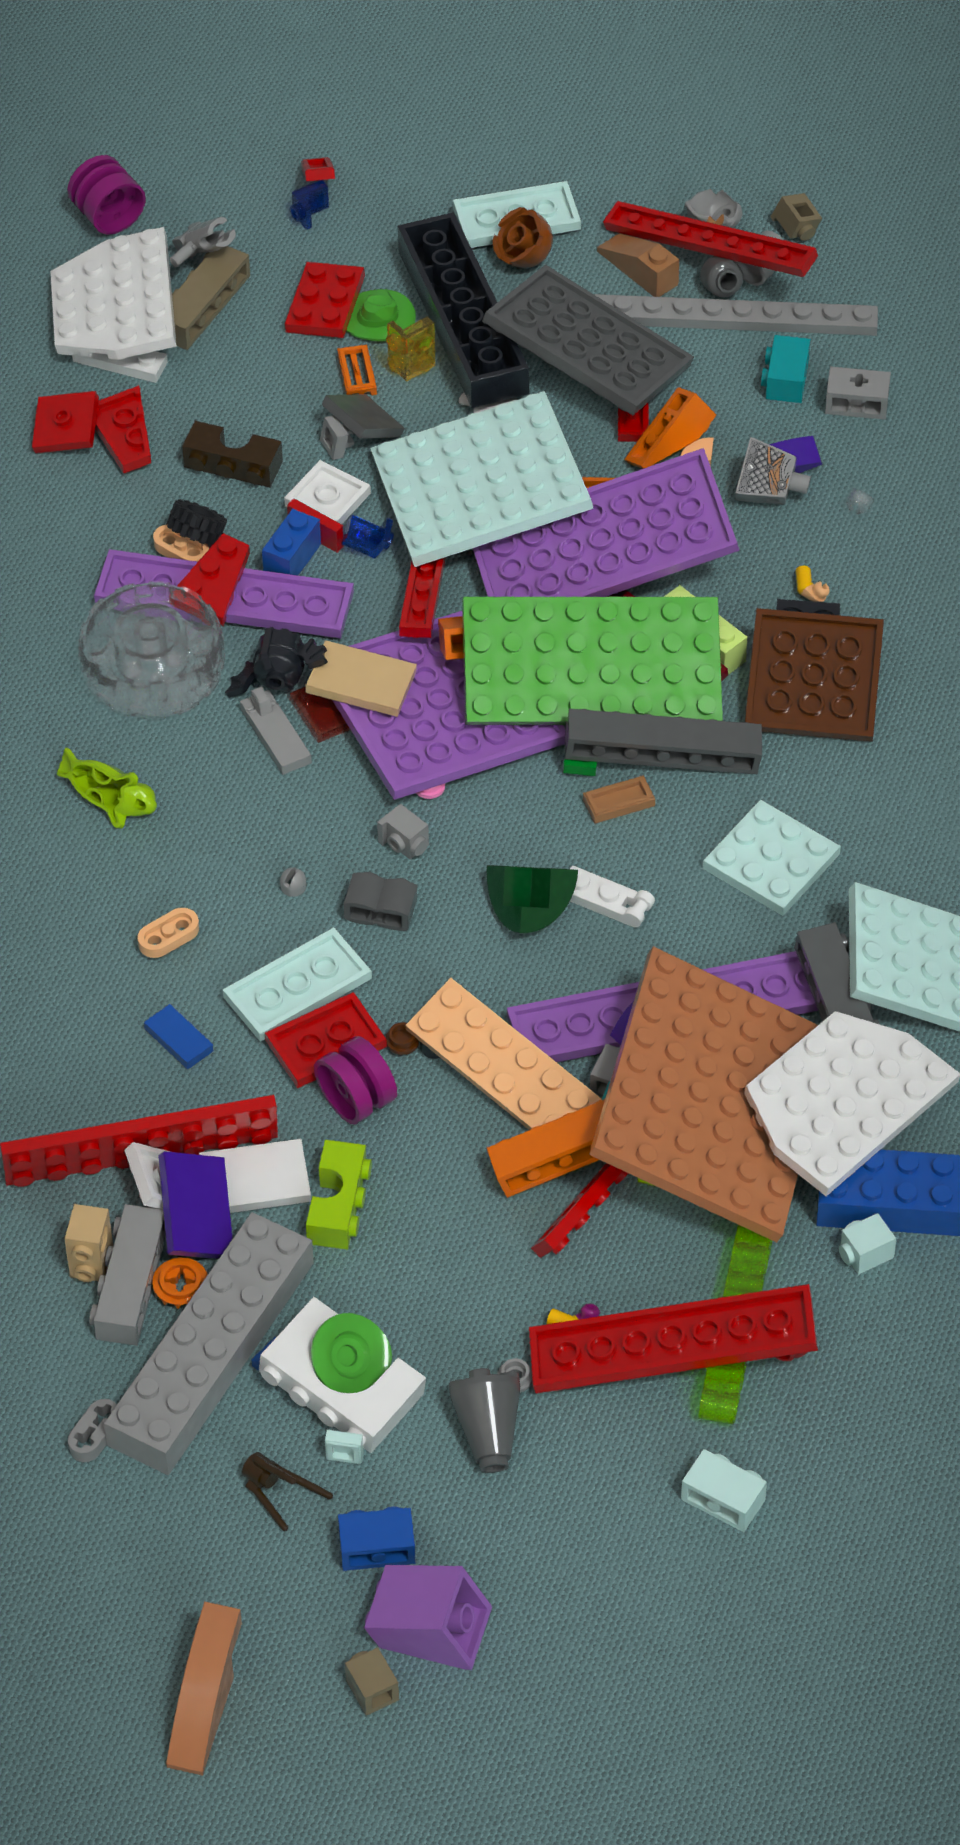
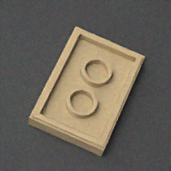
(362, 679)

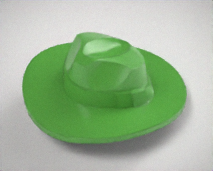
(377, 309)
(350, 1353)

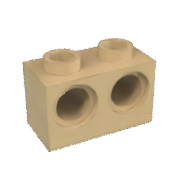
(87, 1242)

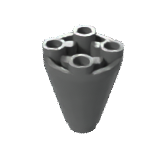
(488, 1415)

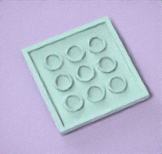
(904, 956)

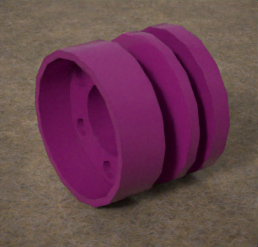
(106, 194)

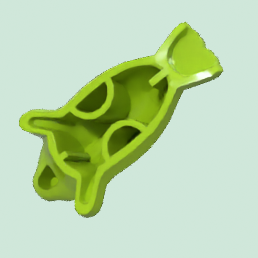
(108, 788)

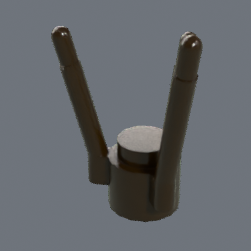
(265, 1473)

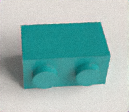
(787, 368)

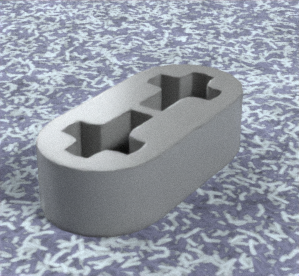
(87, 1427)

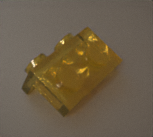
(412, 348)

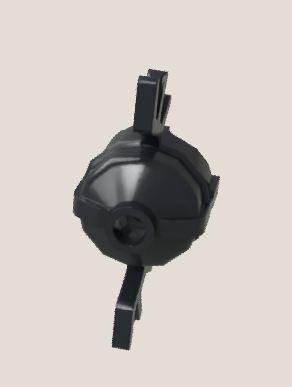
(278, 662)

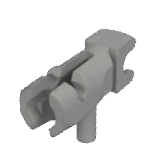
(201, 239)

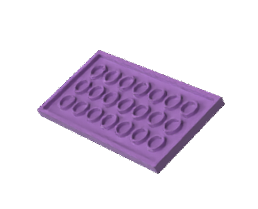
(635, 534)

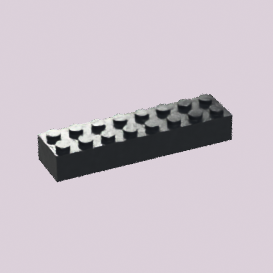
(456, 301)

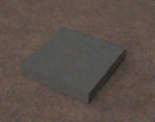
(363, 416)

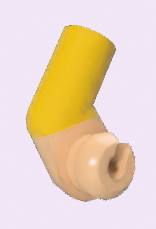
(807, 589)

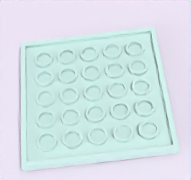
(480, 478)

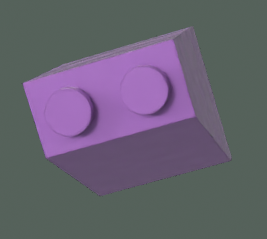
(429, 1614)

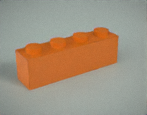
(546, 1150)

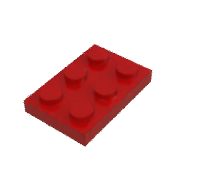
(325, 299)
(321, 1031)

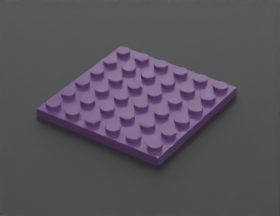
(429, 736)

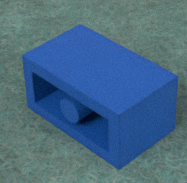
(292, 544)
(376, 1538)

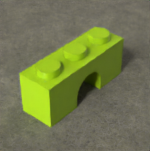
(334, 1218)

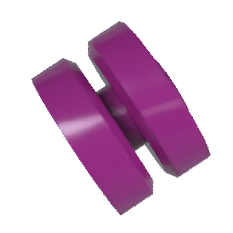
(355, 1080)

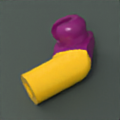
(587, 1311)

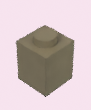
(371, 1680)

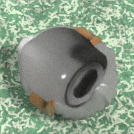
(714, 208)

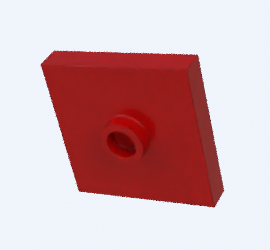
(65, 422)

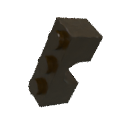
(253, 463)

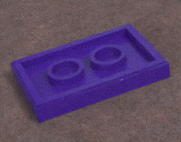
(195, 1204)

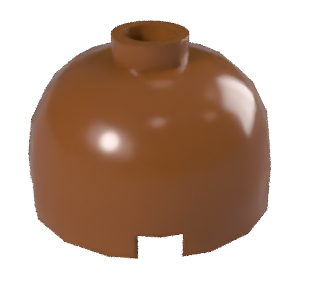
(523, 238)

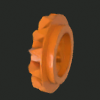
(167, 1277)

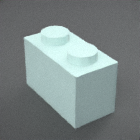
(724, 1490)

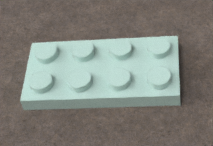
(482, 213)
(297, 983)

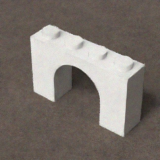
(367, 1412)

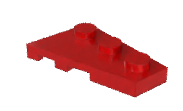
(123, 429)
(218, 574)

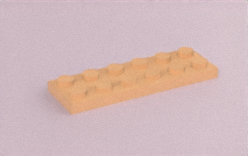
(497, 1058)

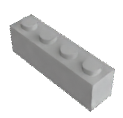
(129, 1275)

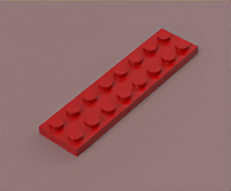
(103, 1146)
(672, 1338)

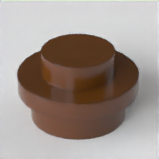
(400, 1040)

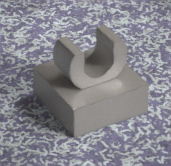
(335, 437)

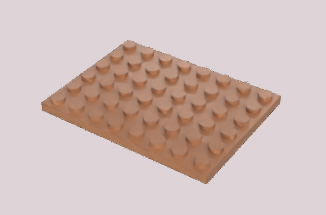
(680, 1098)

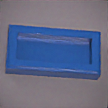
(178, 1036)

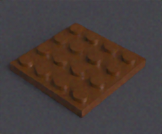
(814, 674)

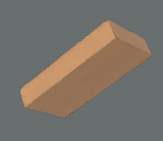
(619, 799)

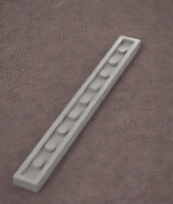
(748, 314)

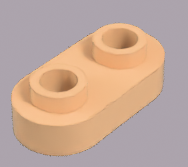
(179, 546)
(167, 934)

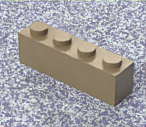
(207, 292)

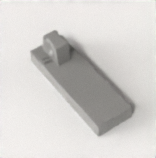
(275, 731)

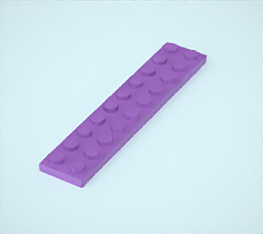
(583, 1021)

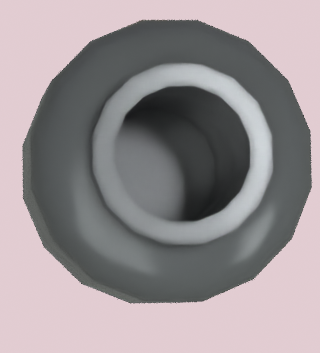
(721, 276)

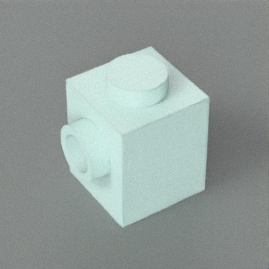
(867, 1243)

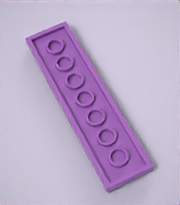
(259, 598)

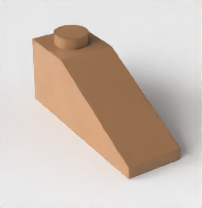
(643, 262)

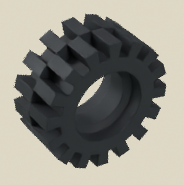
(196, 522)

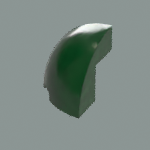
(529, 896)

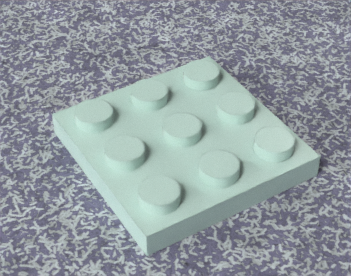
(771, 857)

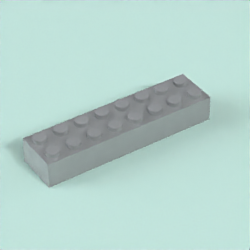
(209, 1343)

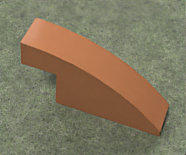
(204, 1688)

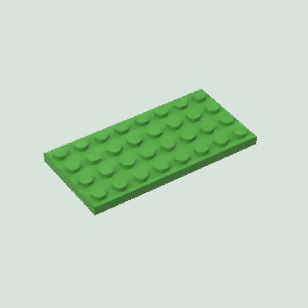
(608, 654)

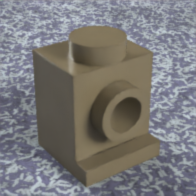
(797, 216)

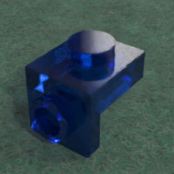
(309, 201)
(368, 537)

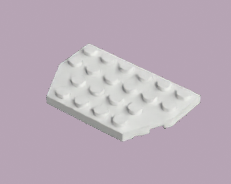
(115, 298)
(845, 1096)

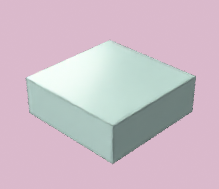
(344, 1446)

